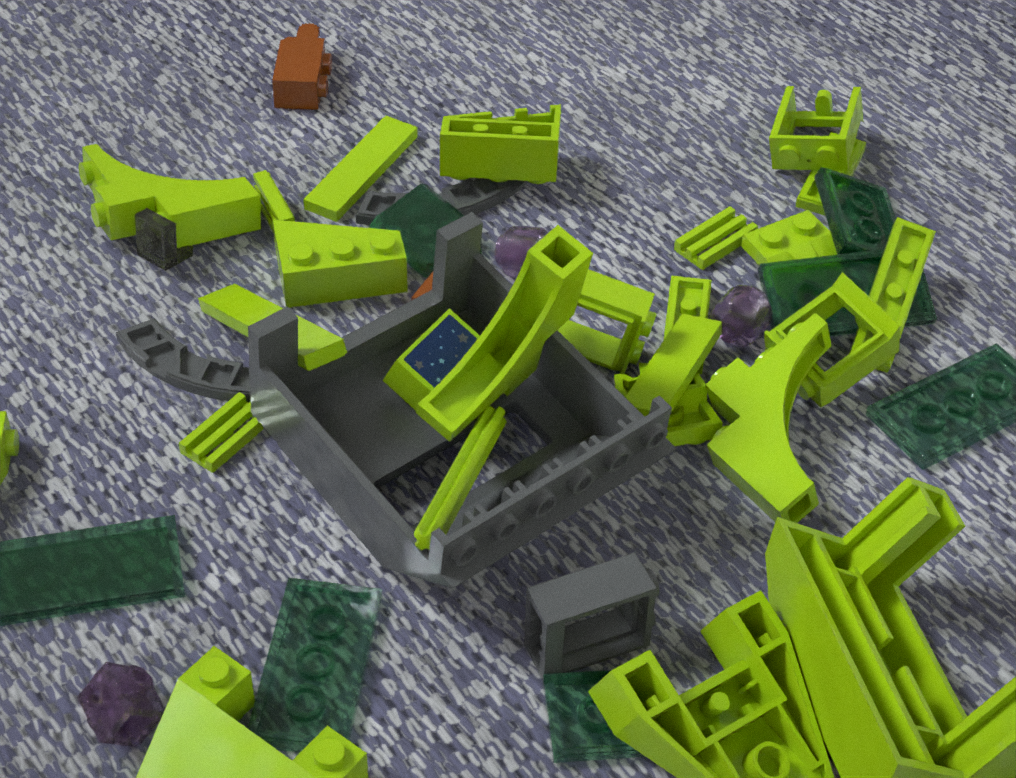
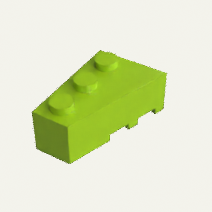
(501, 147)
(337, 262)

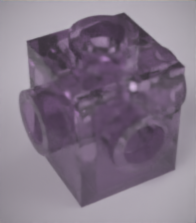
(121, 704)

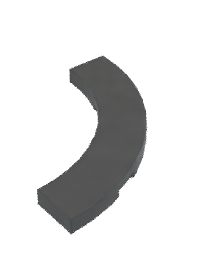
(465, 197)
(173, 363)

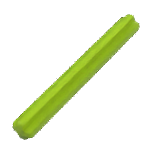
(461, 476)

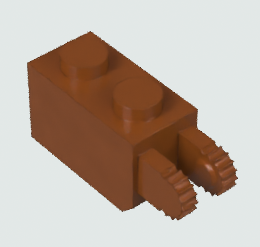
(301, 70)

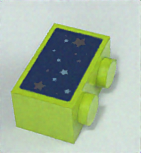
(430, 358)

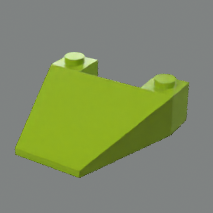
(736, 723)
(204, 739)

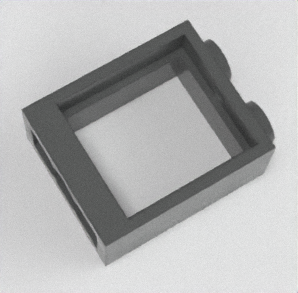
(583, 593)

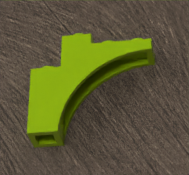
(198, 207)
(514, 339)
(758, 406)

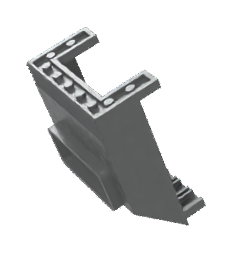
(359, 434)

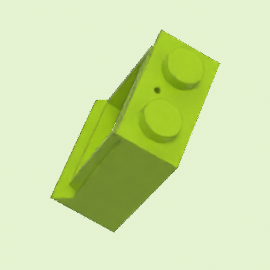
(813, 151)
(621, 303)
(828, 385)

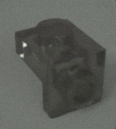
(158, 241)

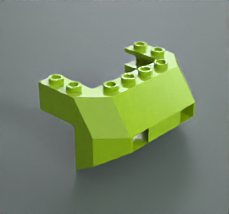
(864, 654)

